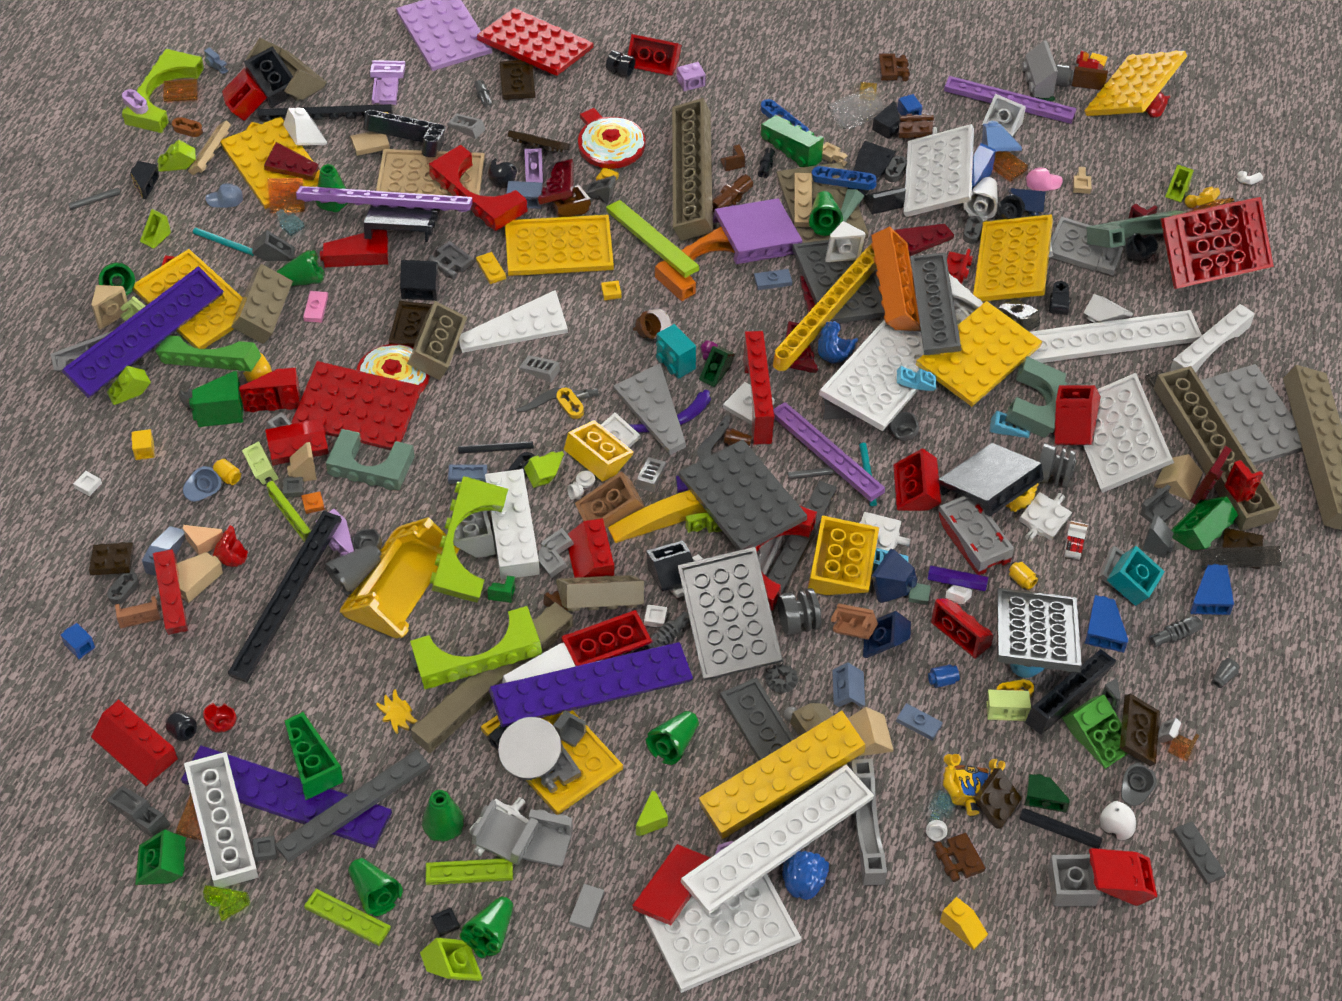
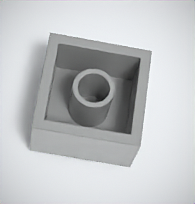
(1072, 881)

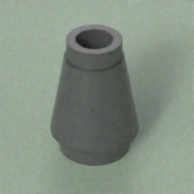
(1226, 671)

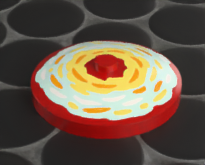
(611, 142)
(391, 362)

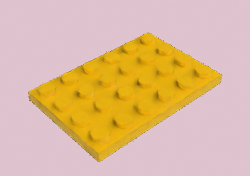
(1136, 83)
(251, 149)
(559, 245)
(1013, 258)
(209, 323)
(989, 352)
(590, 756)

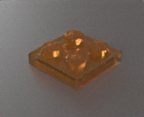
(283, 195)

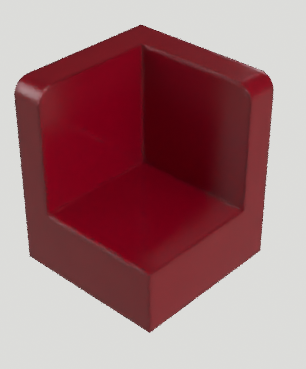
(1137, 211)

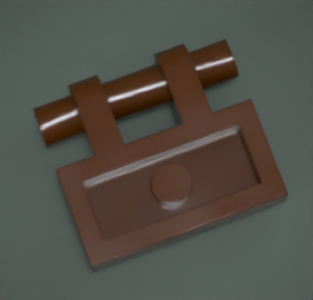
(888, 67)
(914, 127)
(964, 854)

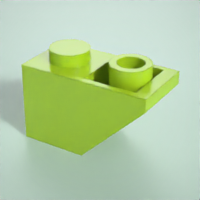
(177, 157)
(128, 385)
(544, 468)

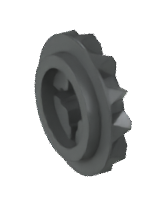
(780, 685)

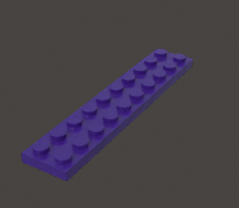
(142, 332)
(590, 684)
(284, 797)

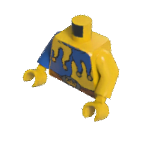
(965, 781)

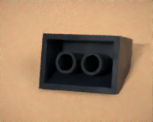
(270, 75)

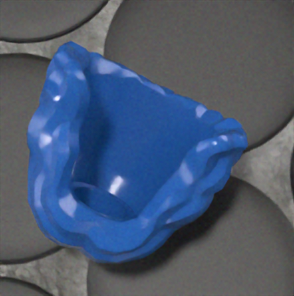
(833, 348)
(805, 874)

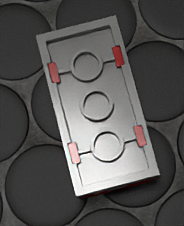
(975, 534)

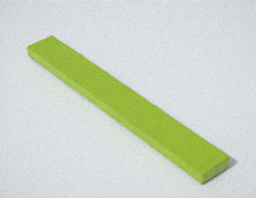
(652, 238)

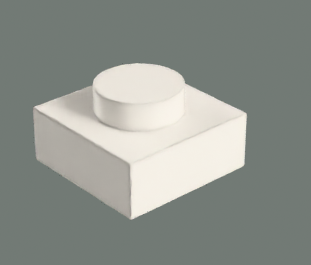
(87, 483)
(958, 594)
(655, 616)

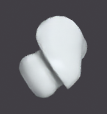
(1243, 178)

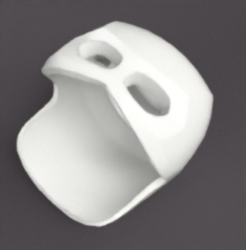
(1118, 819)

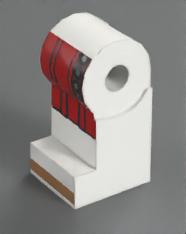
(1075, 540)

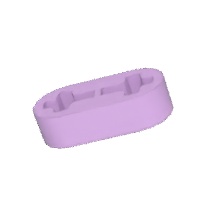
(137, 104)

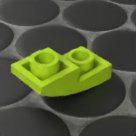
(698, 521)

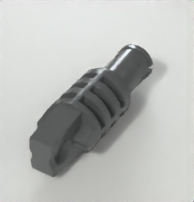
(668, 631)
(1176, 631)

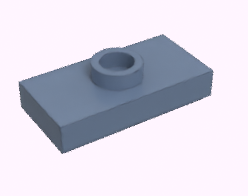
(772, 279)
(457, 472)
(919, 721)

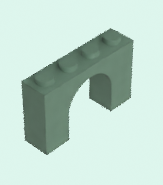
(1046, 380)
(388, 474)

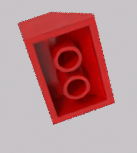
(654, 54)
(288, 439)
(917, 482)
(591, 550)
(961, 627)

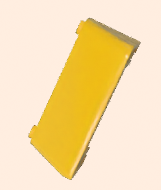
(398, 580)

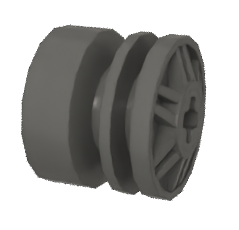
(1057, 465)
(801, 611)

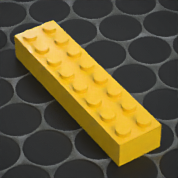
(782, 774)

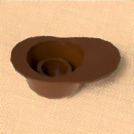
(651, 323)

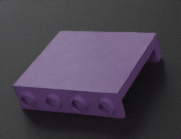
(758, 230)

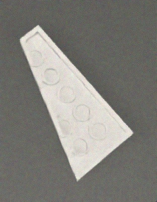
(530, 321)

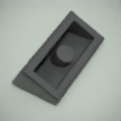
(1112, 693)

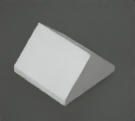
(1006, 112)
(845, 243)

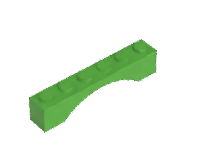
(238, 356)

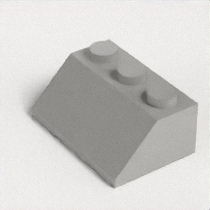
(1040, 71)

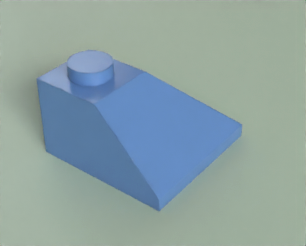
(999, 138)

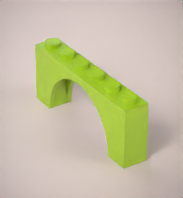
(169, 67)
(451, 575)
(440, 667)

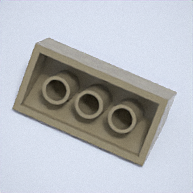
(600, 592)

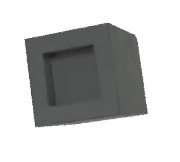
(570, 728)

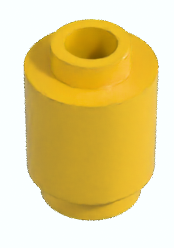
(227, 471)
(1023, 575)

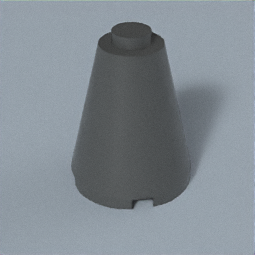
(353, 567)

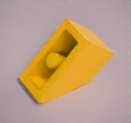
(963, 923)

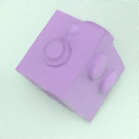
(691, 76)

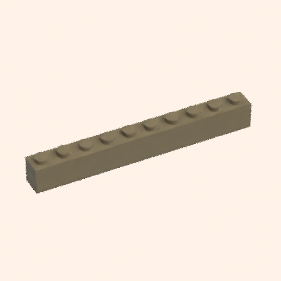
(475, 693)

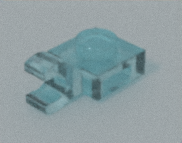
(290, 223)
(941, 806)

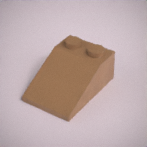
(611, 501)

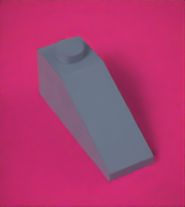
(170, 539)

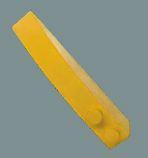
(656, 516)

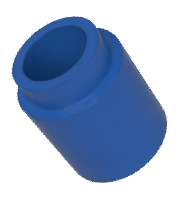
(943, 676)

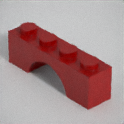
(169, 591)

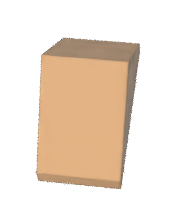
(202, 538)

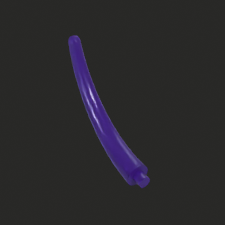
(693, 410)

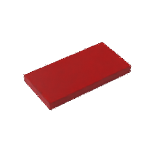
(665, 894)

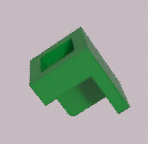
(502, 592)

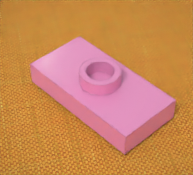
(315, 306)

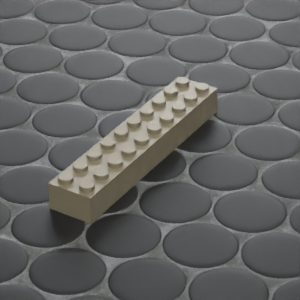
(692, 169)
(1207, 435)
(1320, 437)

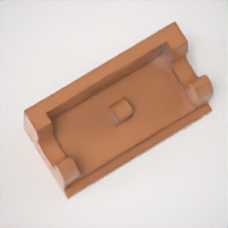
(138, 614)
(854, 621)

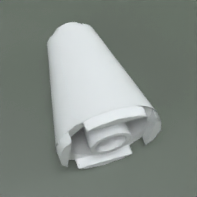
(983, 199)

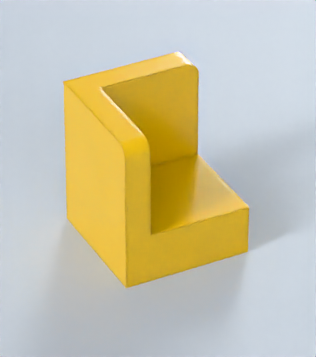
(143, 444)

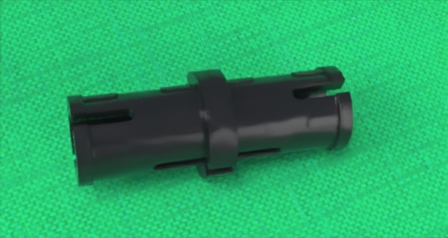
(766, 162)

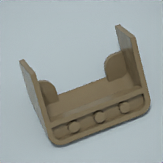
(304, 80)

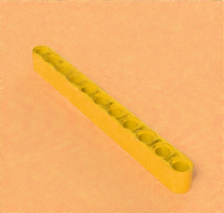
(824, 310)

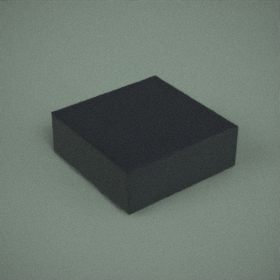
(445, 922)

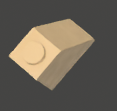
(197, 574)

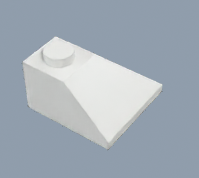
(303, 128)
(1104, 310)

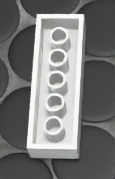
(514, 527)
(221, 820)

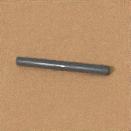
(812, 472)

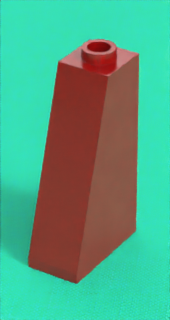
(356, 250)

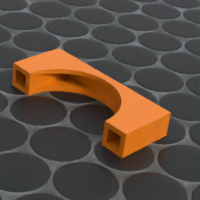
(686, 287)

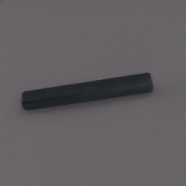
(1061, 828)

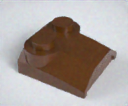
(574, 205)

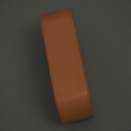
(187, 127)

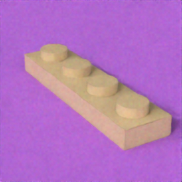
(212, 144)
(802, 199)

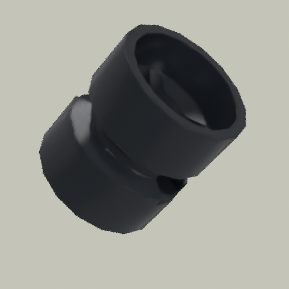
(620, 63)

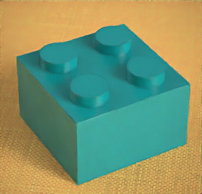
(676, 351)
(1135, 575)

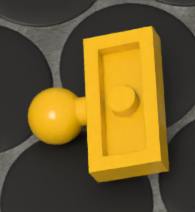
(1208, 195)

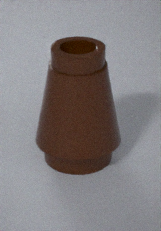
(733, 436)

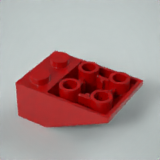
(243, 95)
(272, 391)
(1076, 414)
(1123, 875)

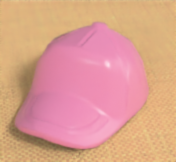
(1042, 180)

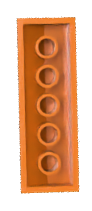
(895, 280)

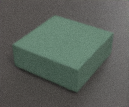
(919, 594)

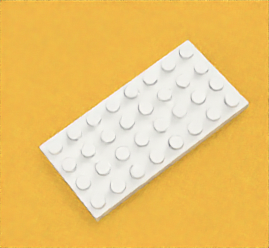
(868, 379)

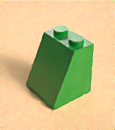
(218, 402)

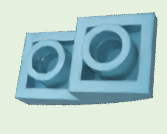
(921, 380)

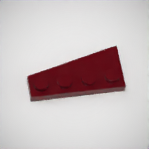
(559, 184)

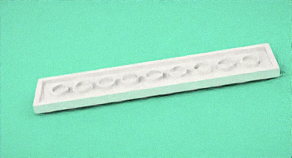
(1116, 336)
(776, 839)

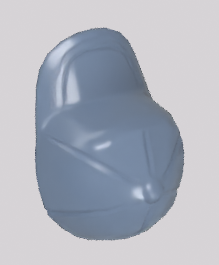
(226, 196)
(196, 485)

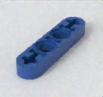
(776, 110)
(824, 175)

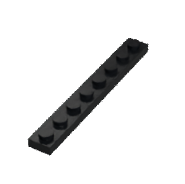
(332, 112)

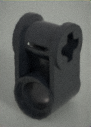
(1059, 298)

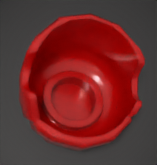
(214, 714)

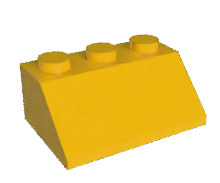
(597, 450)

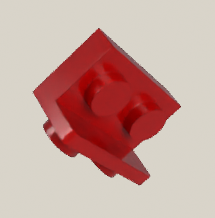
(1084, 61)
(958, 265)
(1242, 482)

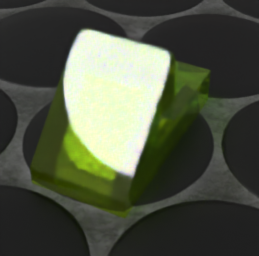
(230, 900)

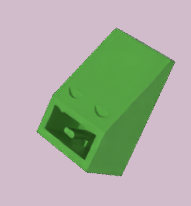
(1097, 729)

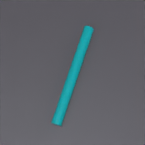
(223, 241)
(866, 465)

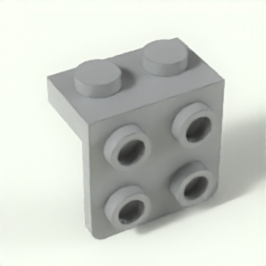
(551, 839)

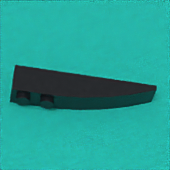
(1068, 692)

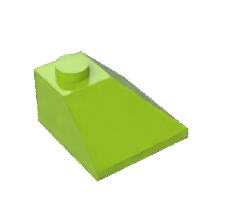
(451, 960)

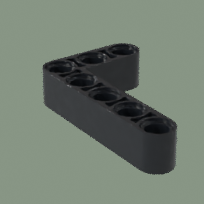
(408, 128)

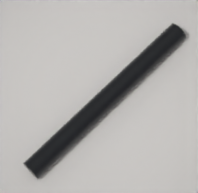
(495, 447)

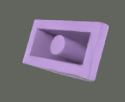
(533, 165)

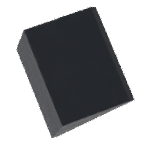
(885, 200)

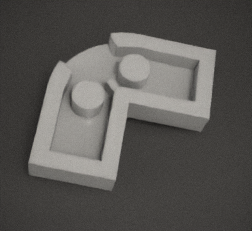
(550, 551)

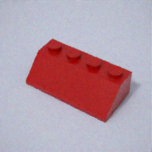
(607, 639)
(133, 743)

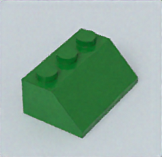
(1204, 523)

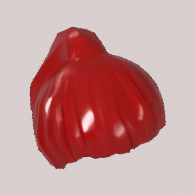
(1158, 105)
(230, 550)

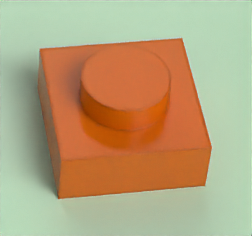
(313, 502)

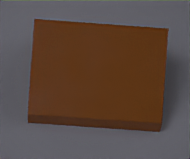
(1089, 78)

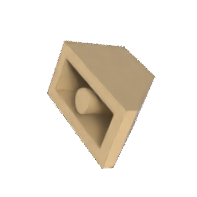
(302, 464)

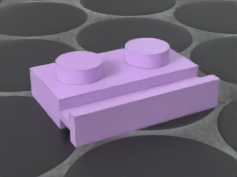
(387, 69)
(385, 91)

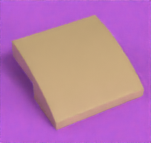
(369, 142)

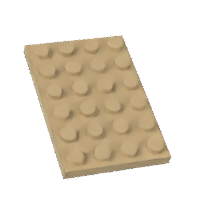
(409, 173)

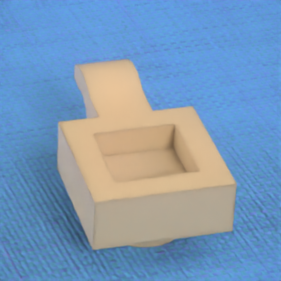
(832, 152)
(1081, 182)

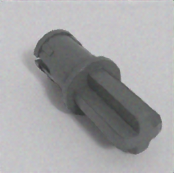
(482, 93)

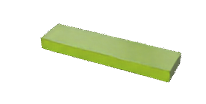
(288, 511)
(469, 871)
(347, 917)

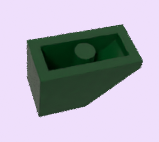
(716, 365)
(1045, 794)

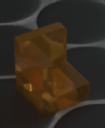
(1183, 747)

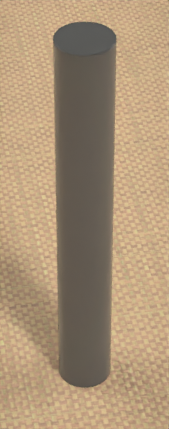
(85, 201)

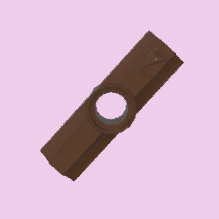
(732, 193)

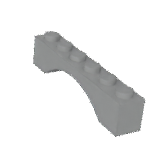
(869, 841)

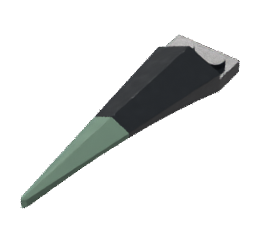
(871, 160)

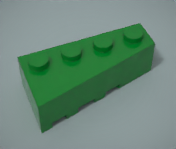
(793, 141)
(313, 759)

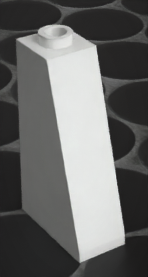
(550, 661)

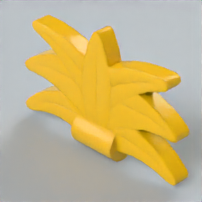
(397, 712)

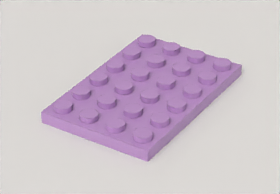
(443, 32)

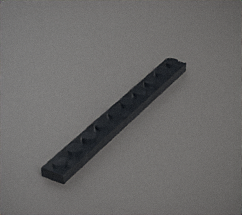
(284, 597)

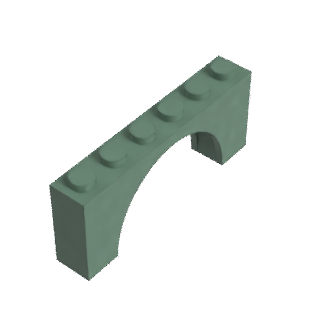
(1114, 233)

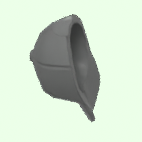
(1137, 784)

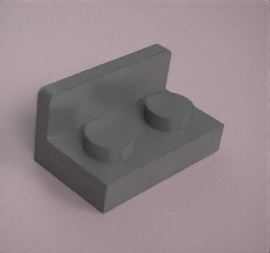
(1161, 504)

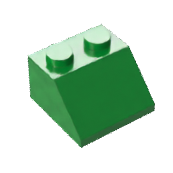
(161, 859)

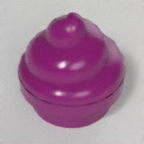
(706, 348)

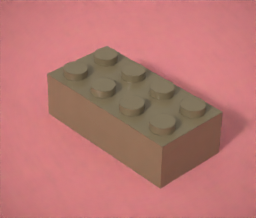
(262, 304)
(437, 340)

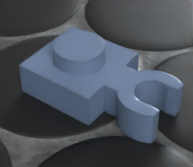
(213, 59)

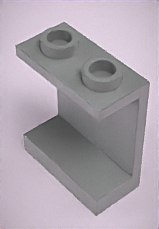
(503, 833)

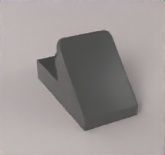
(602, 188)

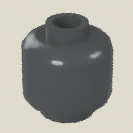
(1064, 75)

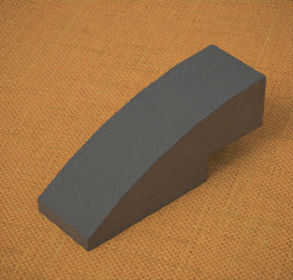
(138, 811)

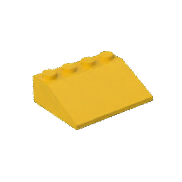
(843, 557)

